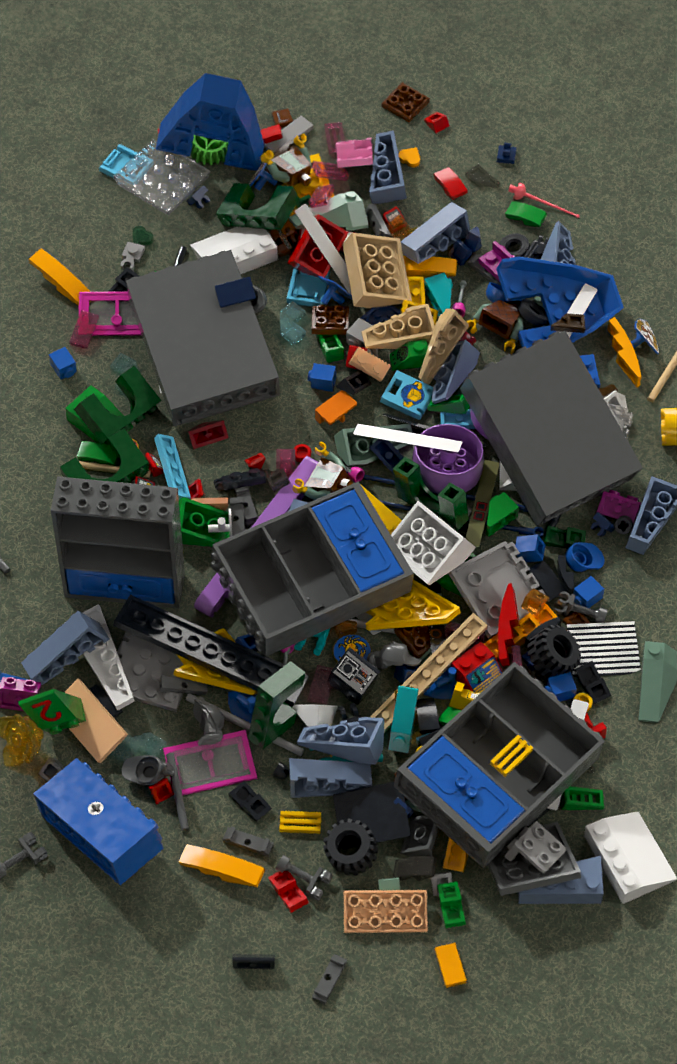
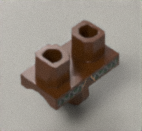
(285, 247)

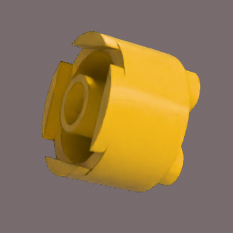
(669, 426)

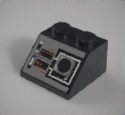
(353, 676)

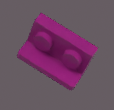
(492, 259)
(615, 506)
(14, 690)

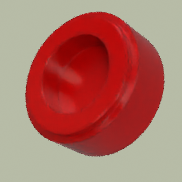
(302, 451)

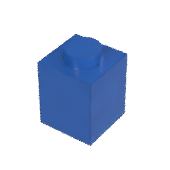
(63, 363)
(322, 377)
(530, 548)
(588, 593)
(562, 686)

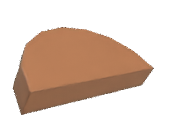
(220, 503)

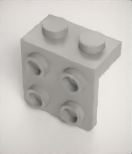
(537, 847)

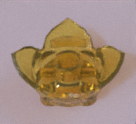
(22, 739)

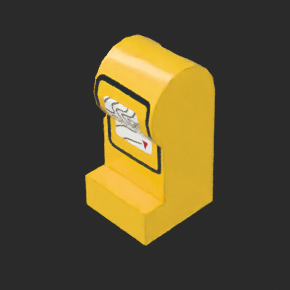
(462, 697)

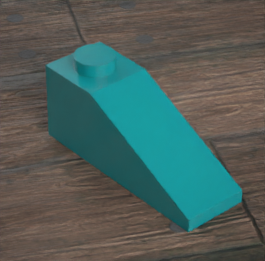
(439, 291)
(403, 719)

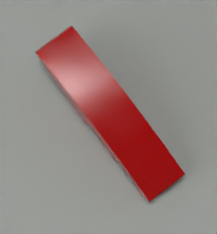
(508, 619)

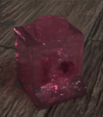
(286, 460)

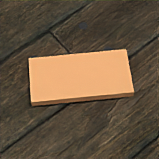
(100, 731)
(385, 911)

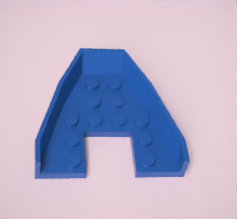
(214, 110)
(558, 288)

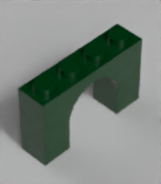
(272, 215)
(105, 424)
(131, 458)
(448, 506)
(270, 713)

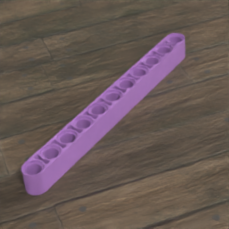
(213, 595)

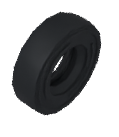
(513, 239)
(532, 312)

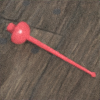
(520, 192)

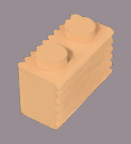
(369, 364)

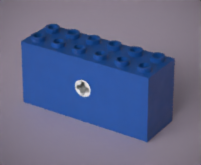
(99, 821)

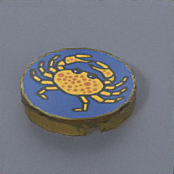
(354, 641)

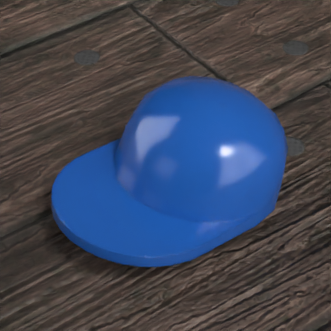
(495, 292)
(584, 556)

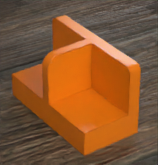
(335, 408)

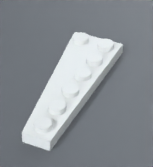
(107, 665)

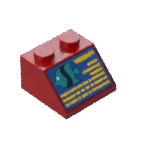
(477, 668)

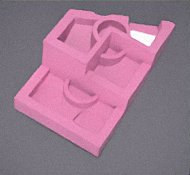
(354, 153)

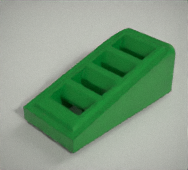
(331, 354)
(455, 404)
(567, 804)

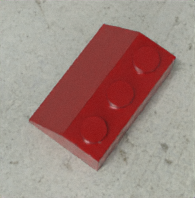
(308, 256)

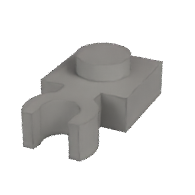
(131, 254)

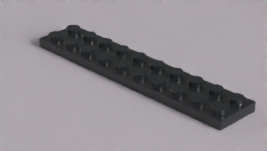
(198, 645)

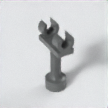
(569, 605)
(25, 842)
(323, 875)

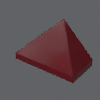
(207, 433)

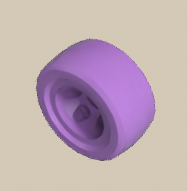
(470, 455)

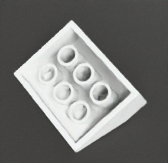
(249, 247)
(430, 544)
(629, 855)

